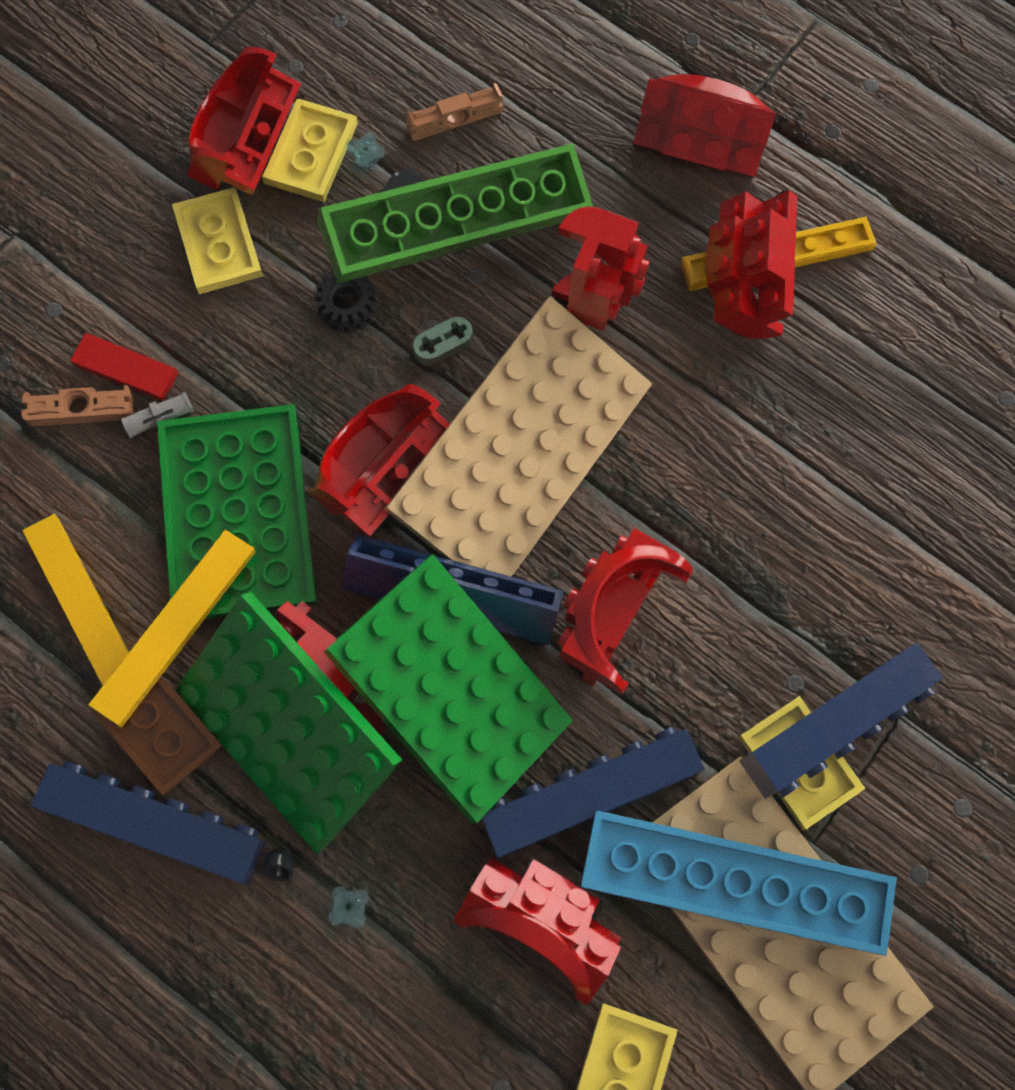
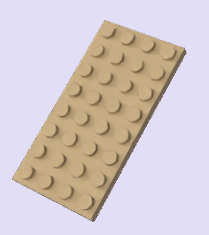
(520, 444)
(811, 1000)

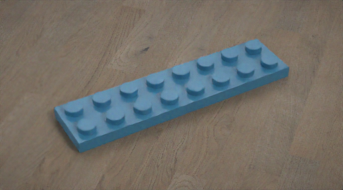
(739, 883)

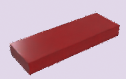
(124, 366)

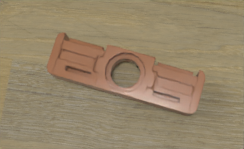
(454, 112)
(55, 410)

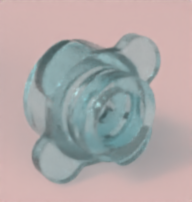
(369, 157)
(341, 915)

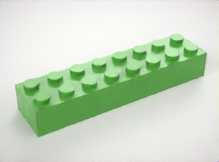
(452, 212)

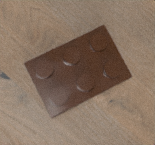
(164, 737)

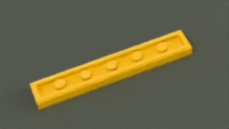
(811, 247)
(77, 596)
(172, 629)

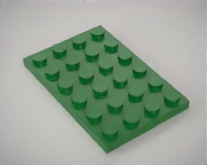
(241, 478)
(449, 688)
(286, 723)

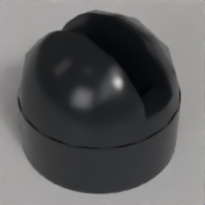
(278, 865)

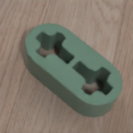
(442, 340)

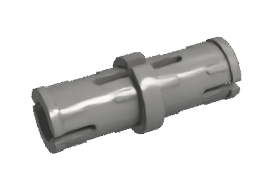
(135, 425)

